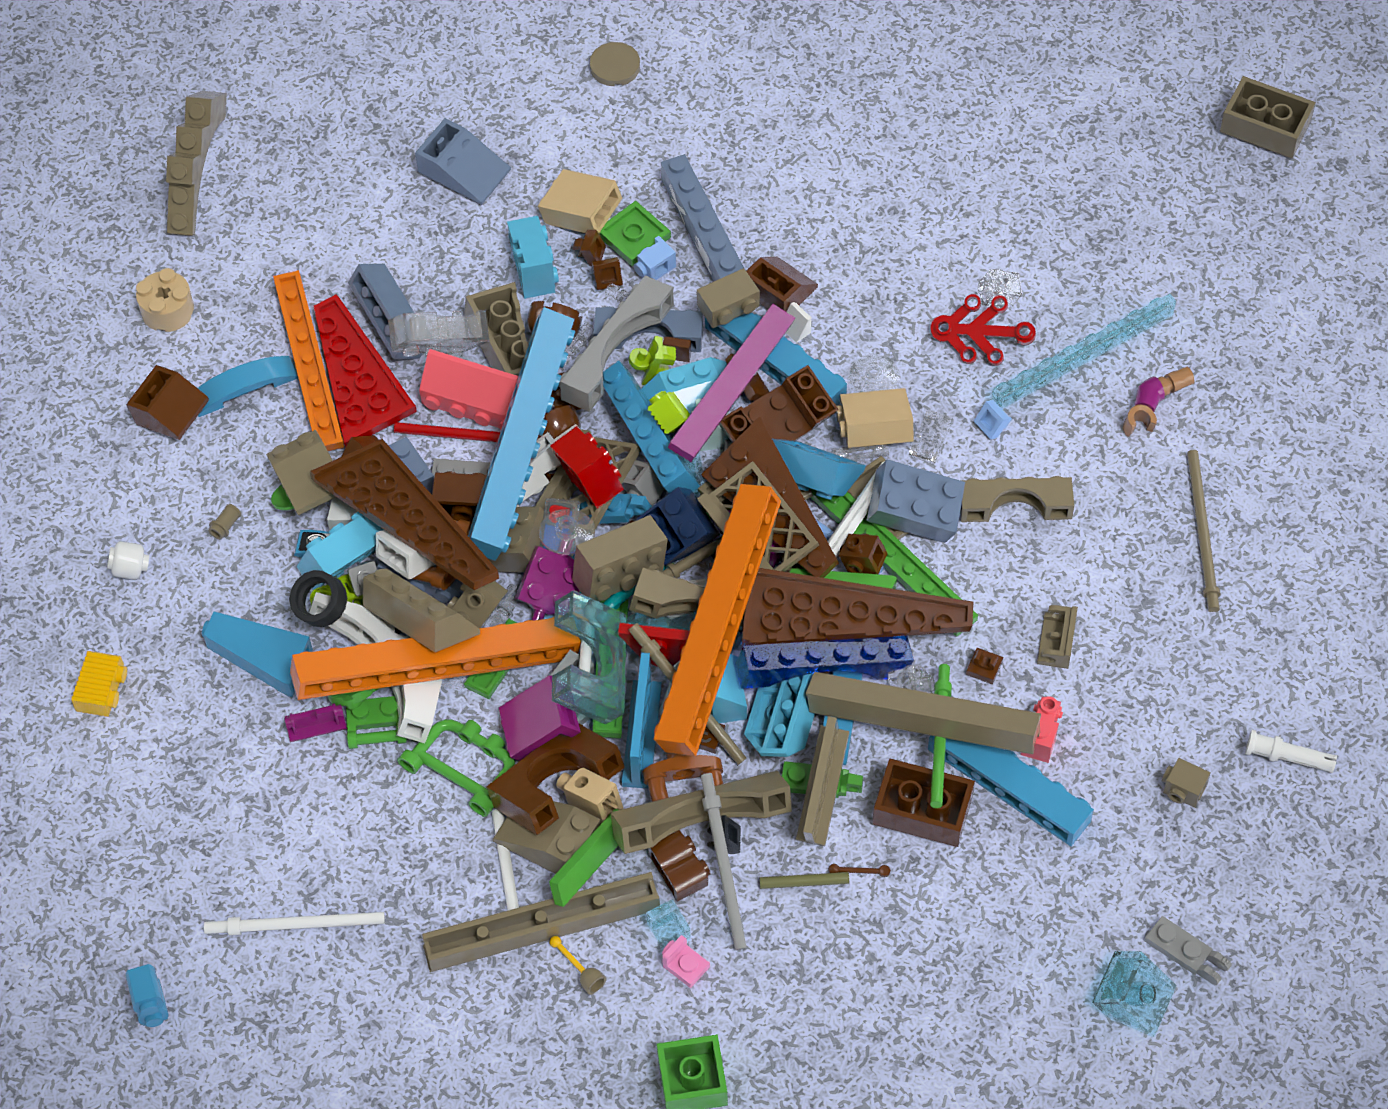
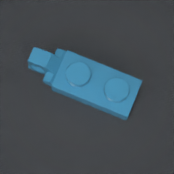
(623, 508)

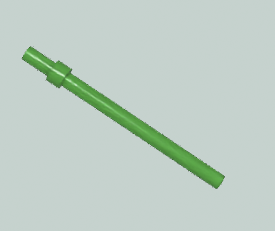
(941, 687)

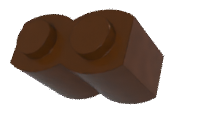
(679, 865)

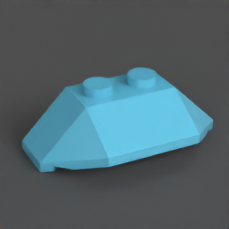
(687, 381)
(780, 718)

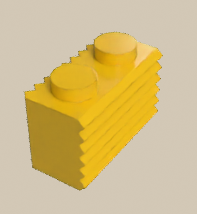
(99, 683)

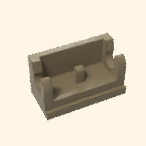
(1057, 636)

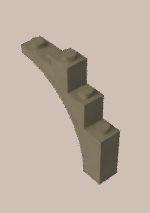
(185, 167)

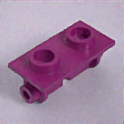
(315, 722)

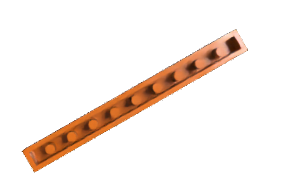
(717, 620)
(410, 662)

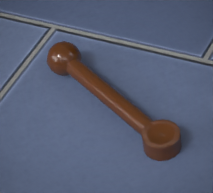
(883, 871)

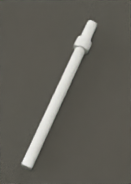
(235, 925)

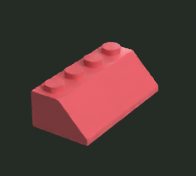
(466, 389)

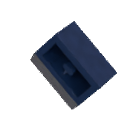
(682, 523)

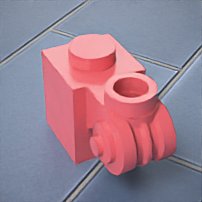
(1050, 712)

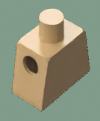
(590, 793)

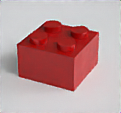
(588, 466)

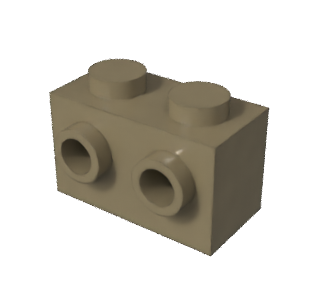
(728, 298)
(478, 603)

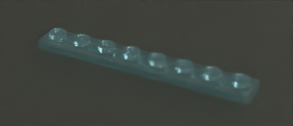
(1083, 352)

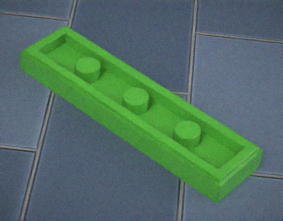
(583, 863)

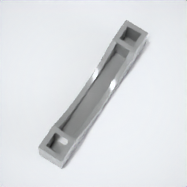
(644, 307)

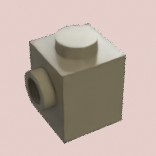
(1185, 782)

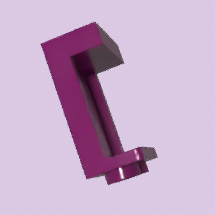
(535, 719)

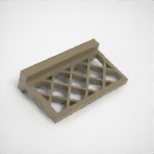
(562, 488)
(719, 514)
(823, 783)

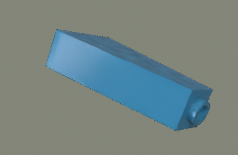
(256, 648)

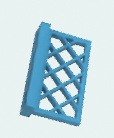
(641, 725)

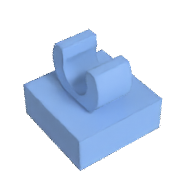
(992, 419)

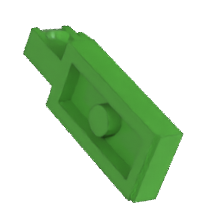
(798, 776)

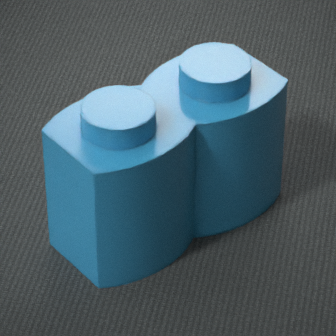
(147, 995)

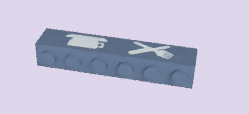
(699, 218)

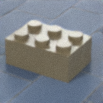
(1267, 117)
(617, 558)

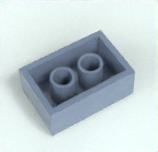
(916, 501)

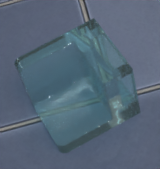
(667, 923)

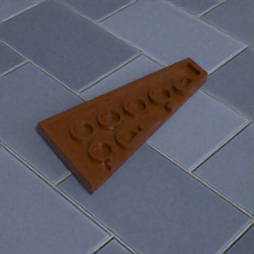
(757, 446)

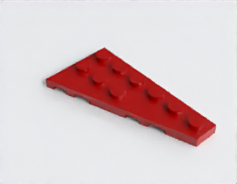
(361, 382)

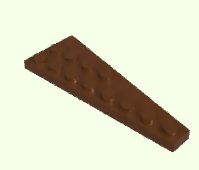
(392, 497)
(812, 608)

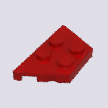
(669, 640)

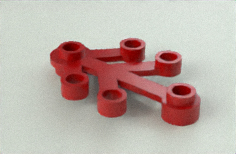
(978, 329)

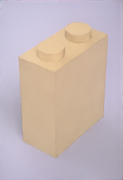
(579, 201)
(875, 418)

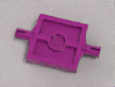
(546, 581)

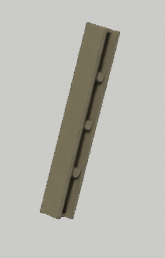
(923, 712)
(539, 922)

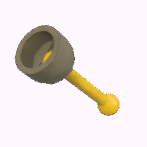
(590, 978)

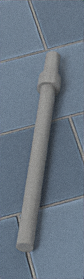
(712, 804)

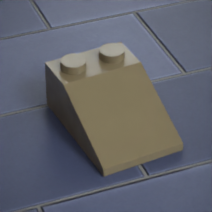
(293, 468)
(555, 843)

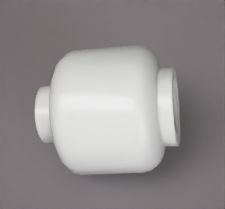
(127, 560)

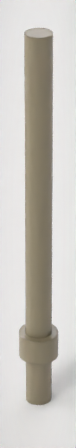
(652, 647)

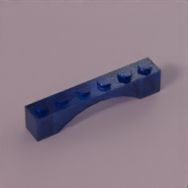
(774, 663)

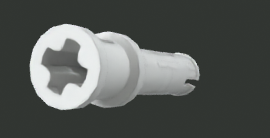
(1276, 749)

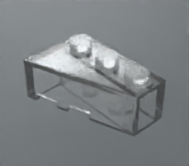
(447, 334)

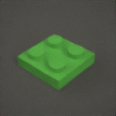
(632, 232)

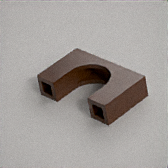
(517, 792)

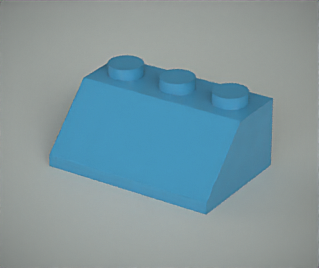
(819, 468)

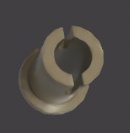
(220, 527)

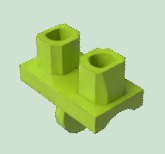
(653, 360)

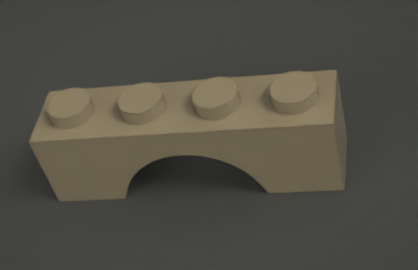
(1049, 496)

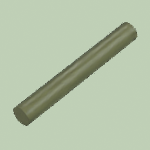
(804, 880)

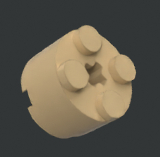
(165, 300)

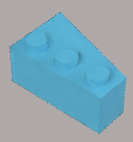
(532, 256)
(341, 548)

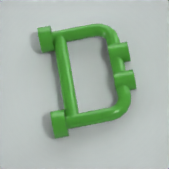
(469, 733)

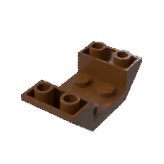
(787, 410)

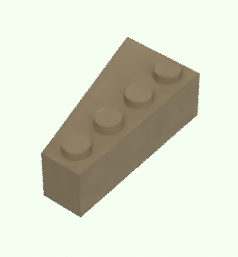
(505, 327)

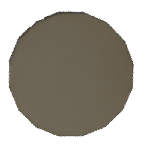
(615, 64)

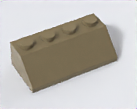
(414, 611)

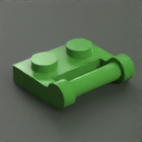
(373, 714)

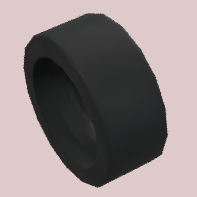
(301, 589)

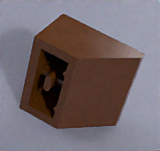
(780, 283)
(166, 403)

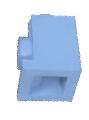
(656, 260)

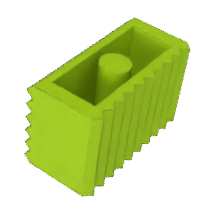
(668, 411)

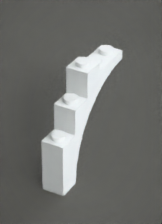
(414, 701)

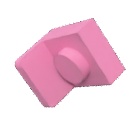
(684, 961)

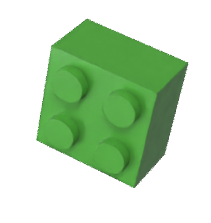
(692, 1073)

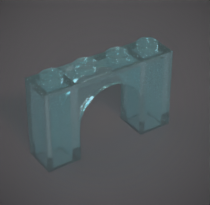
(597, 625)

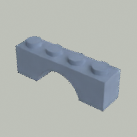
(675, 324)

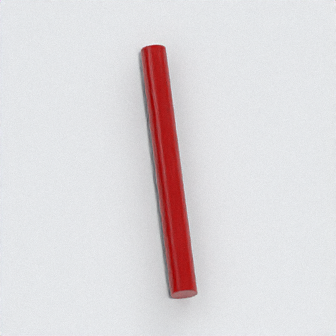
(446, 432)

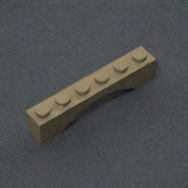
(664, 595)
(649, 823)

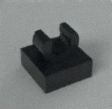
(732, 835)

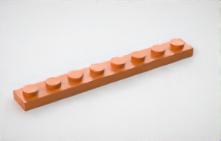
(308, 359)

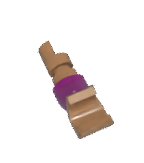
(1151, 393)

